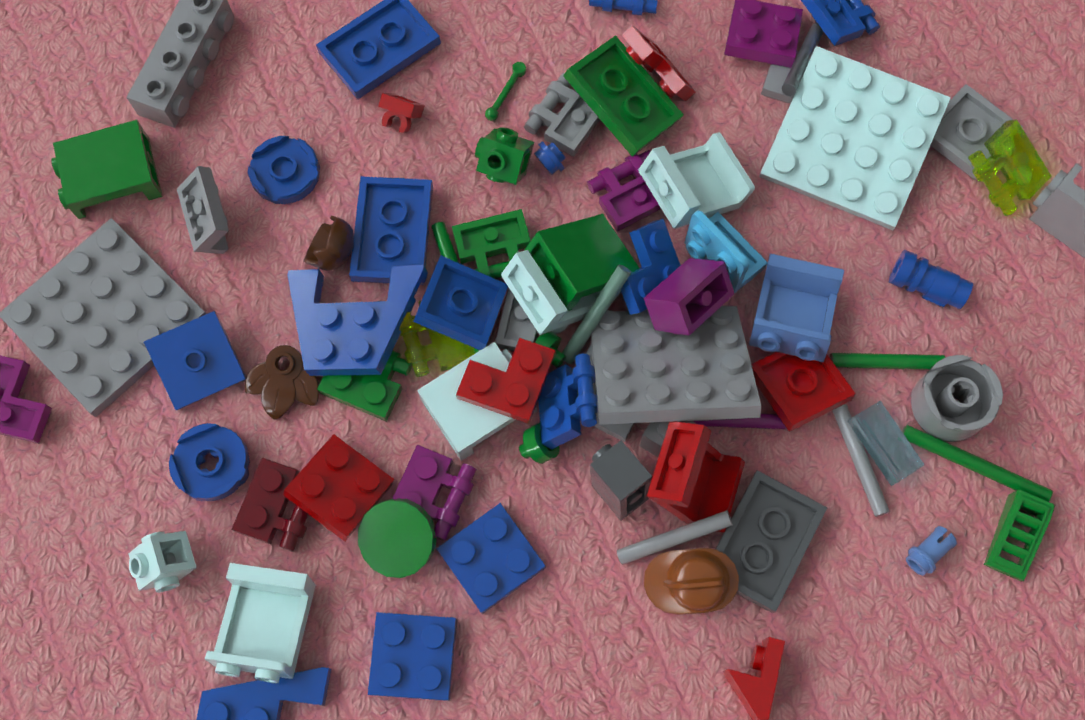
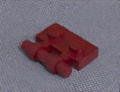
(265, 505)

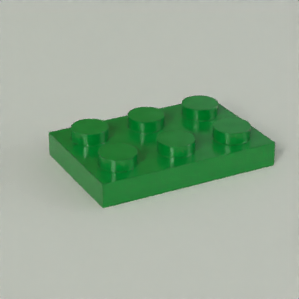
(623, 95)

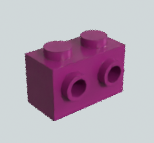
(689, 296)

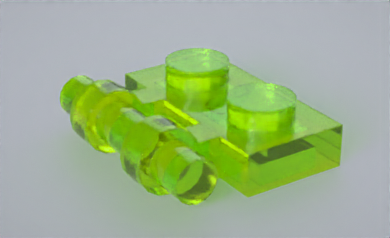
(1018, 162)
(443, 348)

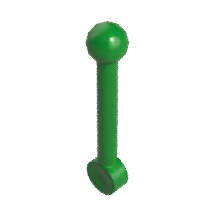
(518, 70)

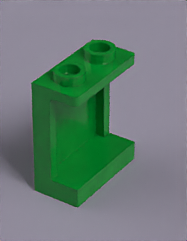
(105, 167)
(579, 257)

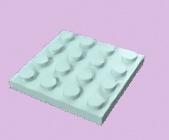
(854, 137)

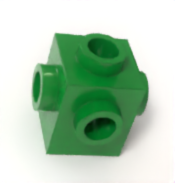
(503, 155)

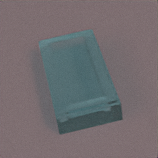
(885, 443)

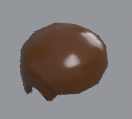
(331, 245)

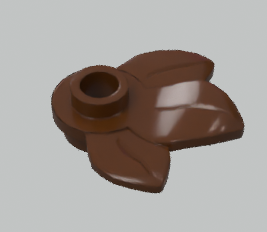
(280, 387)

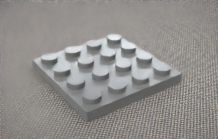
(95, 314)
(670, 376)

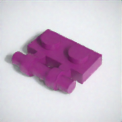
(626, 202)
(423, 481)

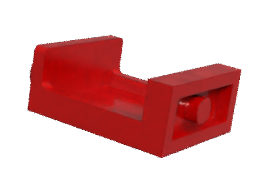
(693, 476)

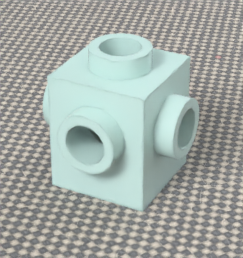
(161, 561)

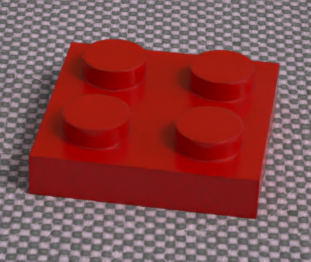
(800, 388)
(338, 487)

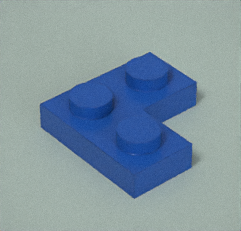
(657, 262)

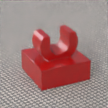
(400, 107)

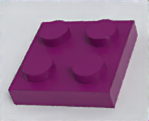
(764, 32)

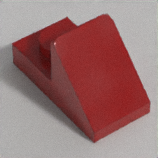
(758, 691)

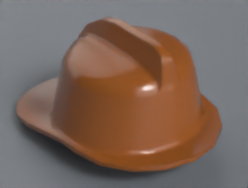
(691, 581)

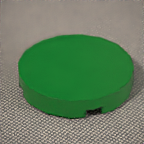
(397, 537)

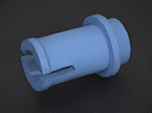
(930, 551)

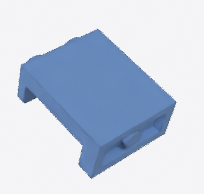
(796, 308)

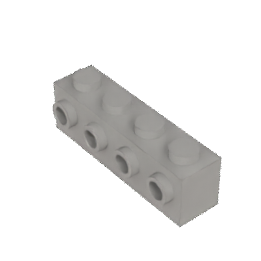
(180, 59)

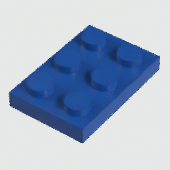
(378, 45)
(390, 227)

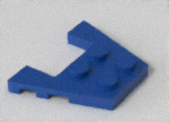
(350, 335)
(262, 699)

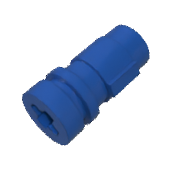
(934, 282)

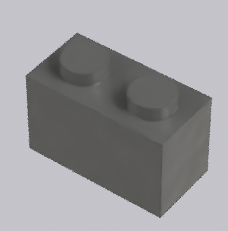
(619, 479)

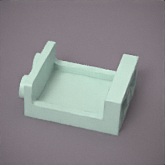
(696, 180)
(538, 296)
(461, 421)
(262, 623)

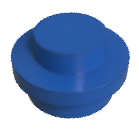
(550, 157)

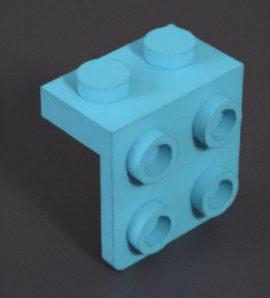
(719, 241)

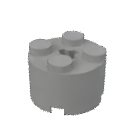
(962, 379)

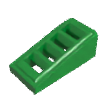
(1038, 524)

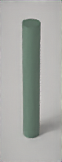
(596, 313)

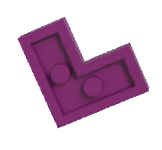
(19, 416)

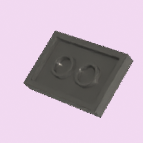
(769, 538)

